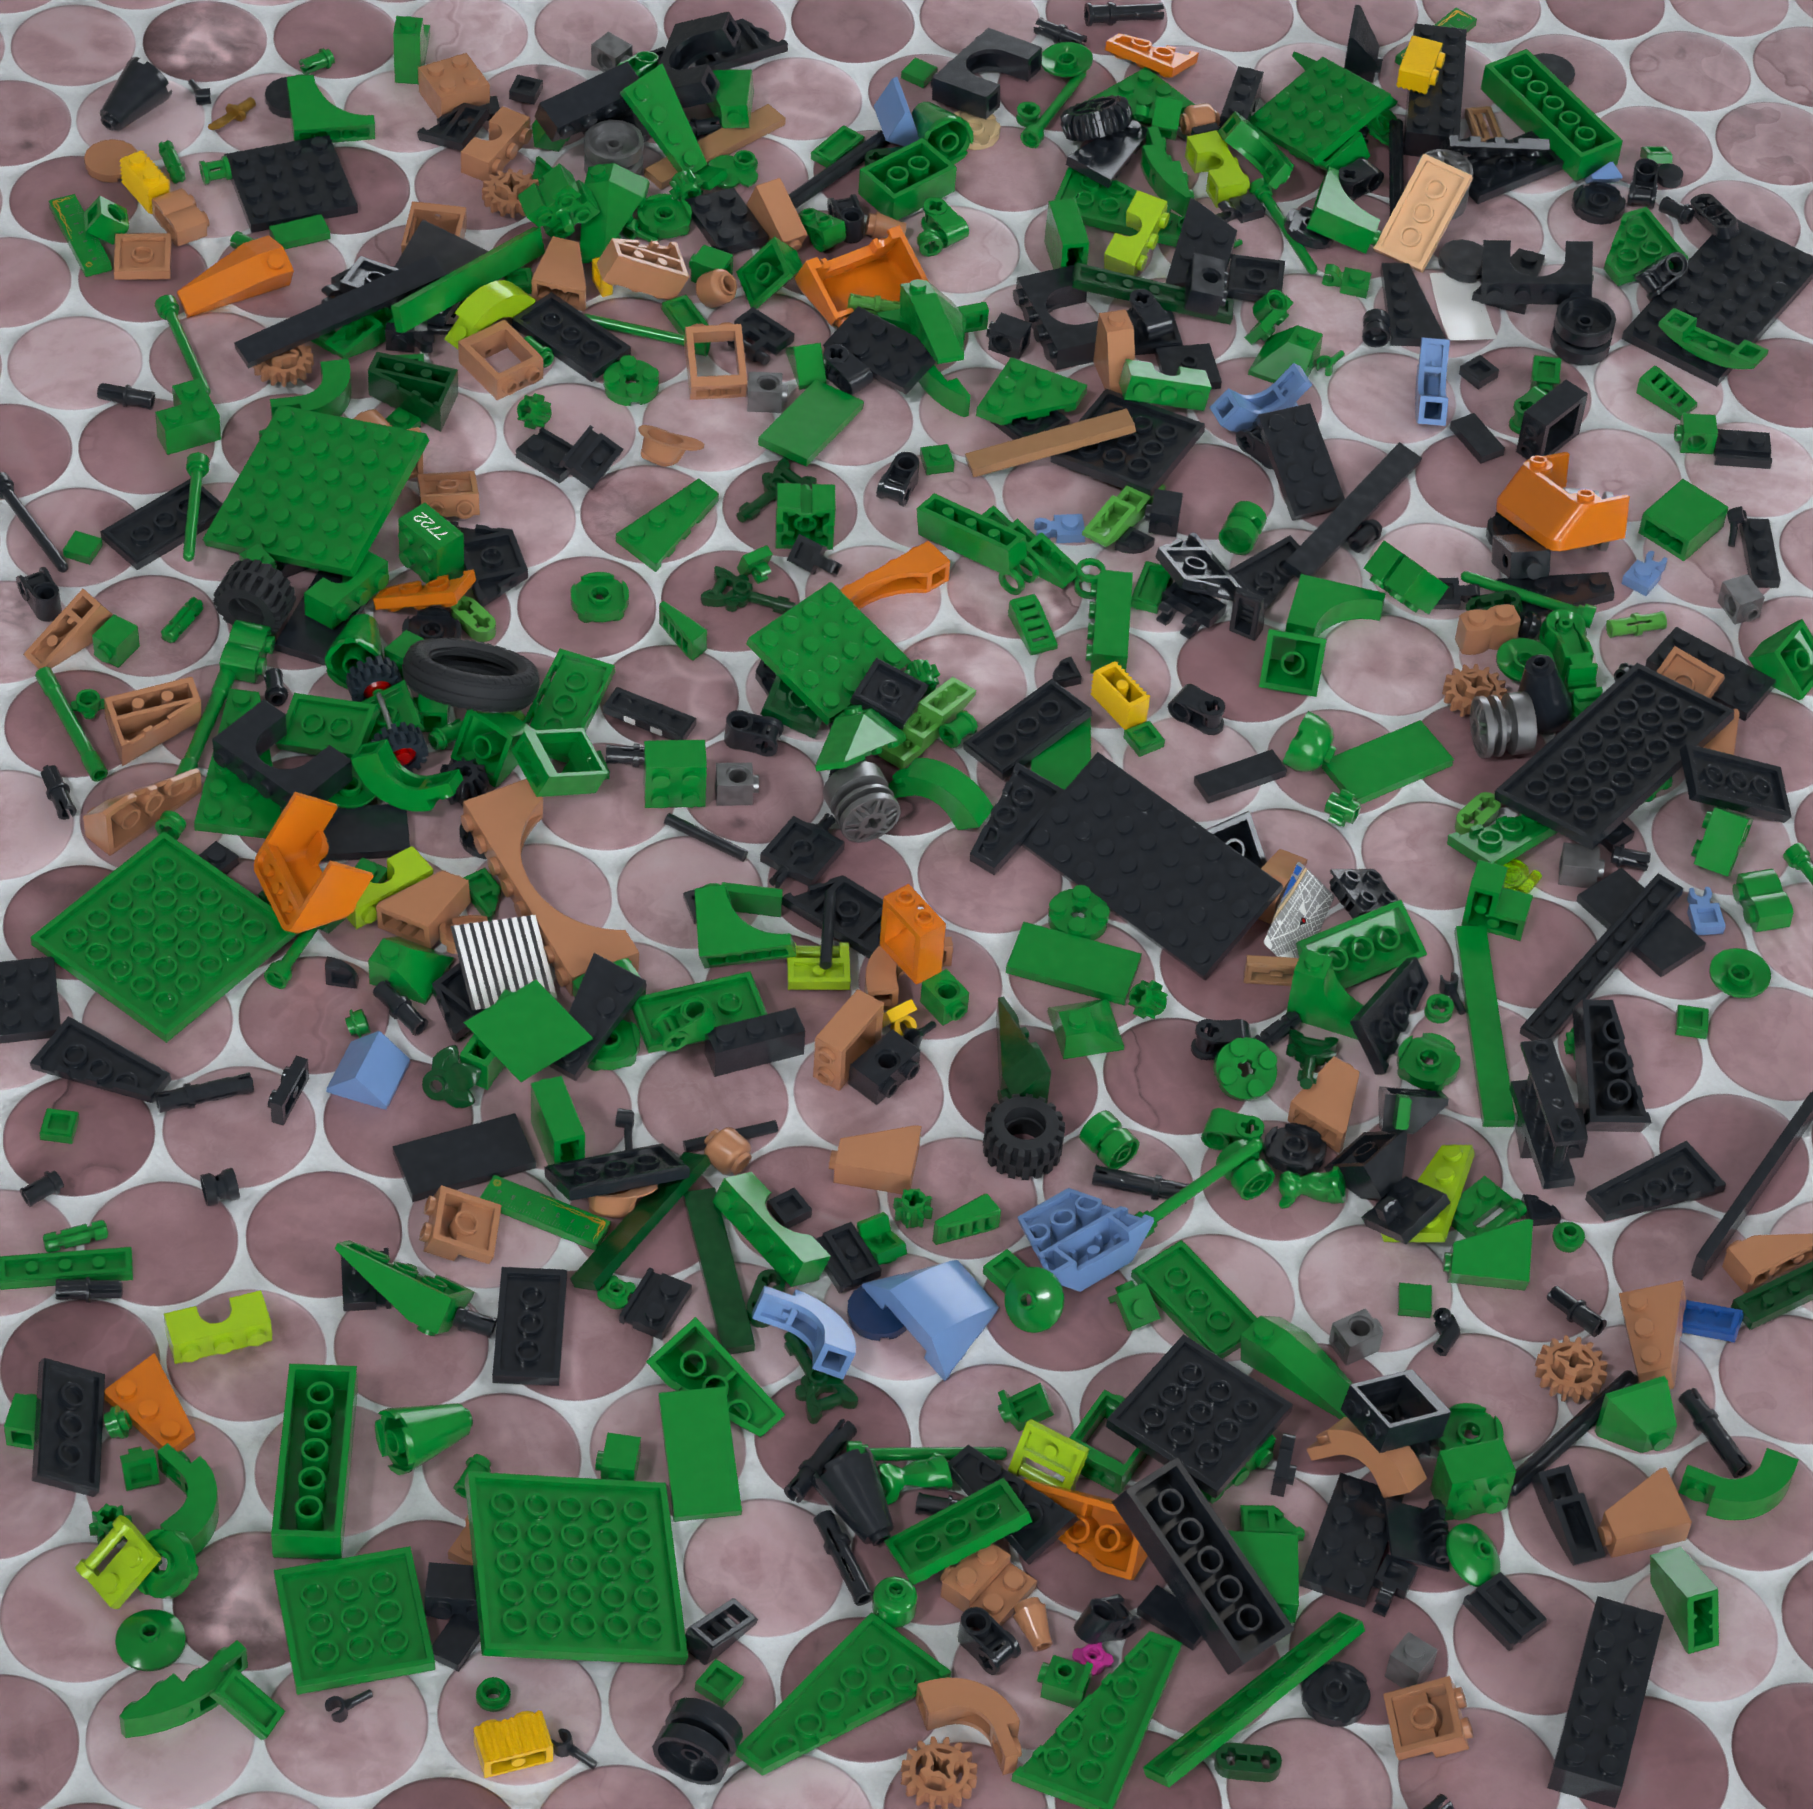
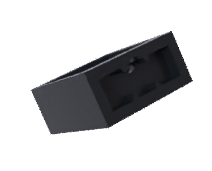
(1552, 421)
(1405, 1387)

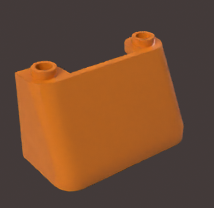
(865, 272)

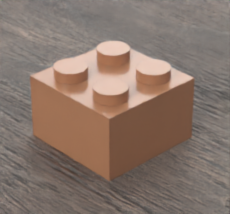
(451, 83)

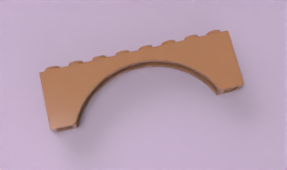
(500, 828)

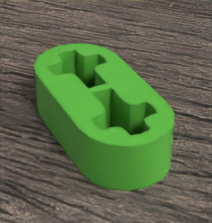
(477, 615)
(1473, 811)

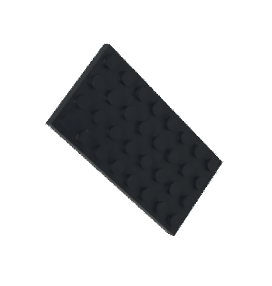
(1732, 291)
(1613, 755)
(1152, 865)

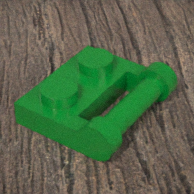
(1479, 1203)

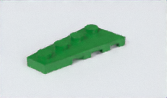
(662, 115)

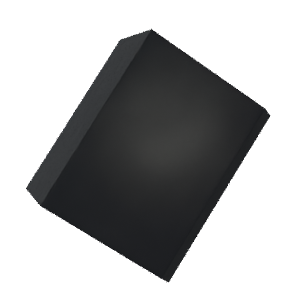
(1241, 836)

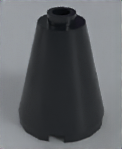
(135, 93)
(1547, 693)
(856, 1495)

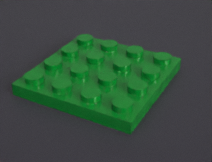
(1320, 111)
(824, 650)
(354, 1620)

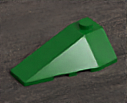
(618, 196)
(933, 320)
(855, 736)
(419, 1298)
(699, 1361)
(1295, 1362)

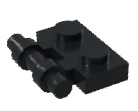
(765, 333)

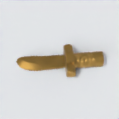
(233, 112)

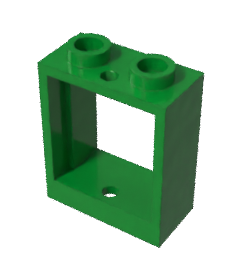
(532, 756)
(1098, 1465)

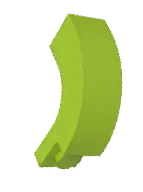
(487, 306)

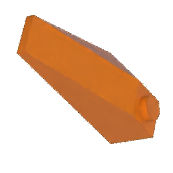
(242, 274)
(1099, 1533)

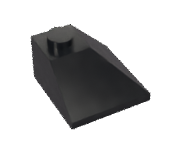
(1362, 48)
(1424, 1107)
(1372, 1163)

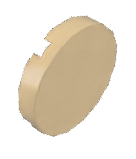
(984, 131)

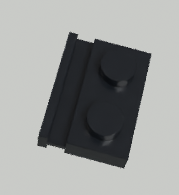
(1743, 449)
(545, 453)
(591, 457)
(850, 1257)
(358, 1292)
(655, 1303)
(1504, 1611)

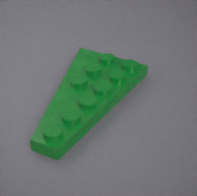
(1108, 207)
(227, 802)
(852, 1685)
(1101, 1737)

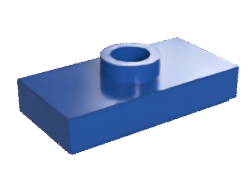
(1711, 1321)

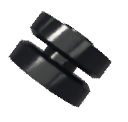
(1583, 330)
(697, 1741)

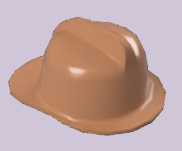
(665, 447)
(618, 1203)

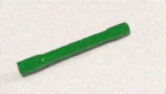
(219, 692)
(89, 757)

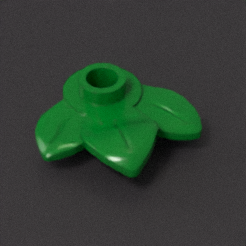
(739, 168)

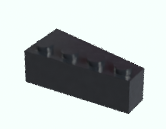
(587, 104)
(1605, 1071)

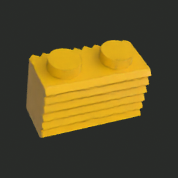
(1420, 64)
(143, 178)
(1120, 695)
(512, 1743)

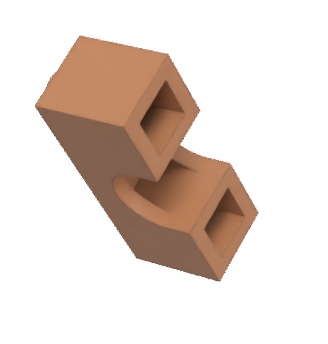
(507, 135)

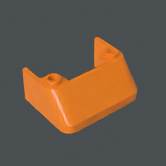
(1554, 517)
(291, 871)

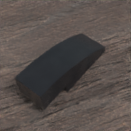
(1568, 1515)

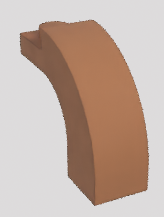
(884, 973)
(1394, 1470)
(974, 1705)

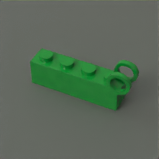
(976, 539)
(1110, 614)

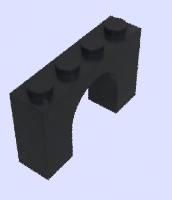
(691, 42)
(990, 51)
(1506, 285)
(1038, 296)
(254, 733)

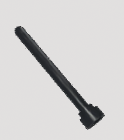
(28, 521)

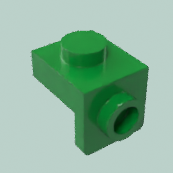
(1545, 372)
(880, 1239)
(1135, 1304)
(1025, 1405)

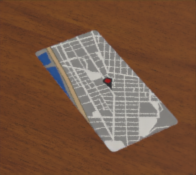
(1299, 913)

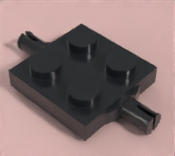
(802, 851)

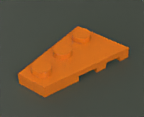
(1160, 59)
(421, 596)
(152, 1405)

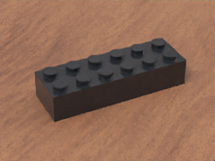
(1438, 112)
(1202, 1565)
(1606, 1702)

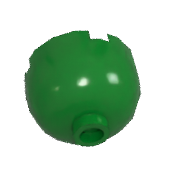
(1311, 744)

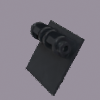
(1360, 890)
(1418, 1533)

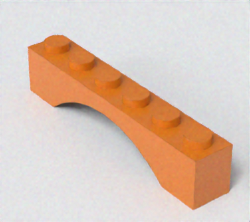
(913, 572)

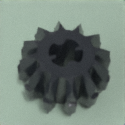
(474, 782)

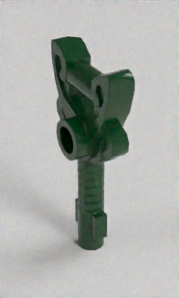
(780, 475)
(740, 594)
(1310, 1054)
(817, 1383)

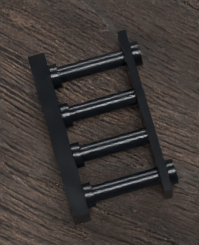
(1547, 1114)

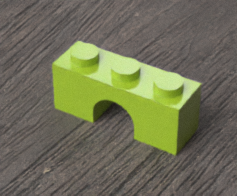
(1211, 154)
(1129, 253)
(402, 872)
(194, 1338)

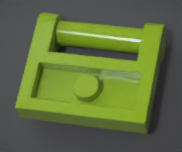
(806, 974)
(1050, 1451)
(125, 1569)

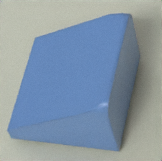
(1606, 174)

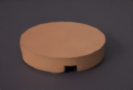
(104, 157)

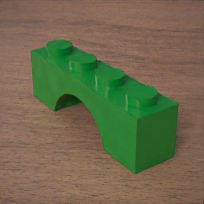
(792, 1254)

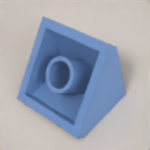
(895, 115)
(370, 1071)

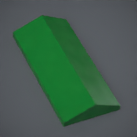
(1368, 944)

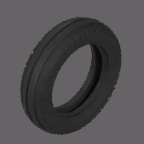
(470, 675)

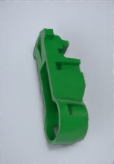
(1567, 640)

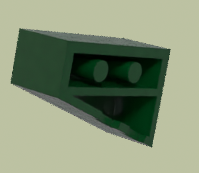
(414, 386)

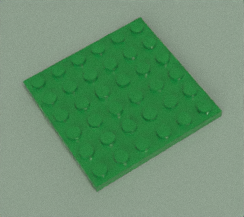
(317, 490)
(163, 936)
(575, 1569)

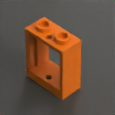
(912, 934)

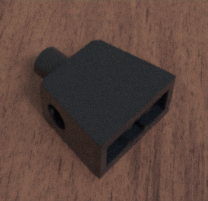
(1524, 556)

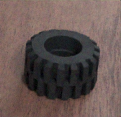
(255, 595)
(1017, 1155)

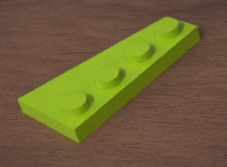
(1447, 1174)

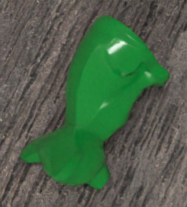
(1323, 1187)
(922, 1473)

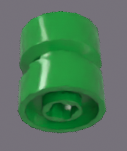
(1242, 527)
(1108, 1139)
(1251, 1176)

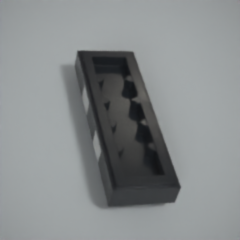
(649, 715)

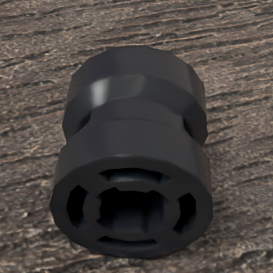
(1376, 328)
(219, 1187)

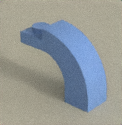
(1430, 389)
(1240, 411)
(814, 1323)

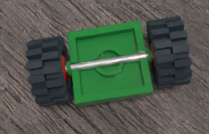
(399, 718)

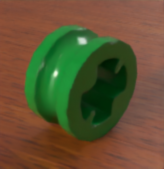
(1027, 113)
(923, 242)
(171, 823)
(1442, 1002)

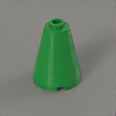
(943, 130)
(354, 643)
(420, 1433)

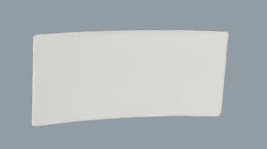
(1458, 312)

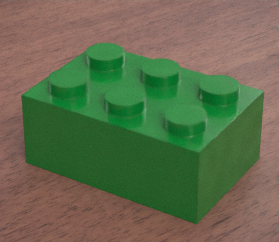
(907, 178)

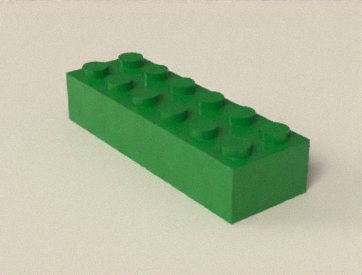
(1552, 111)
(314, 1462)

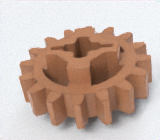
(503, 190)
(286, 366)
(1466, 684)
(1571, 1369)
(939, 1773)

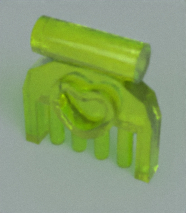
(1519, 877)

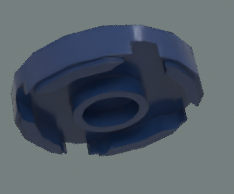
(870, 1320)

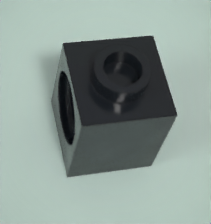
(1009, 336)

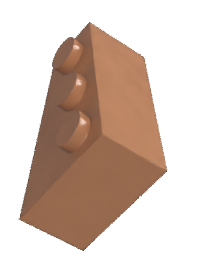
(644, 267)
(151, 716)
(1654, 1328)

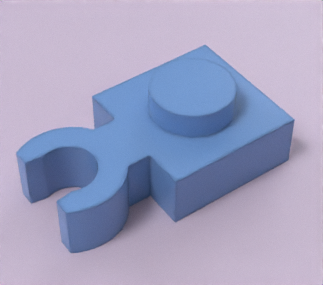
(1065, 528)
(1644, 576)
(1704, 916)

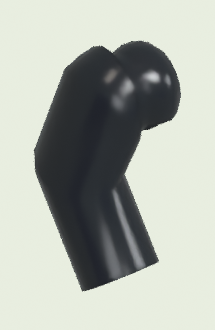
(1447, 1329)

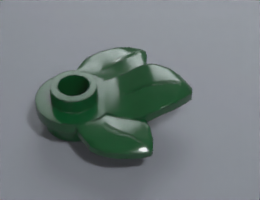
(454, 1077)

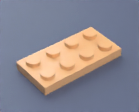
(1423, 213)

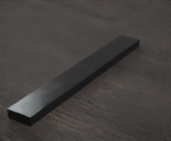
(338, 311)
(1353, 512)
(1602, 958)
(1753, 1189)

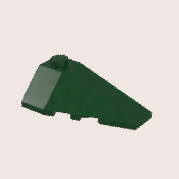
(1019, 1062)

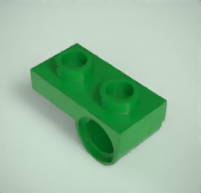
(822, 229)
(1269, 311)

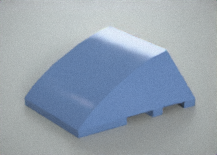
(1082, 1237)
(939, 1308)

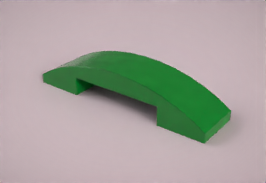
(1709, 347)
(949, 393)

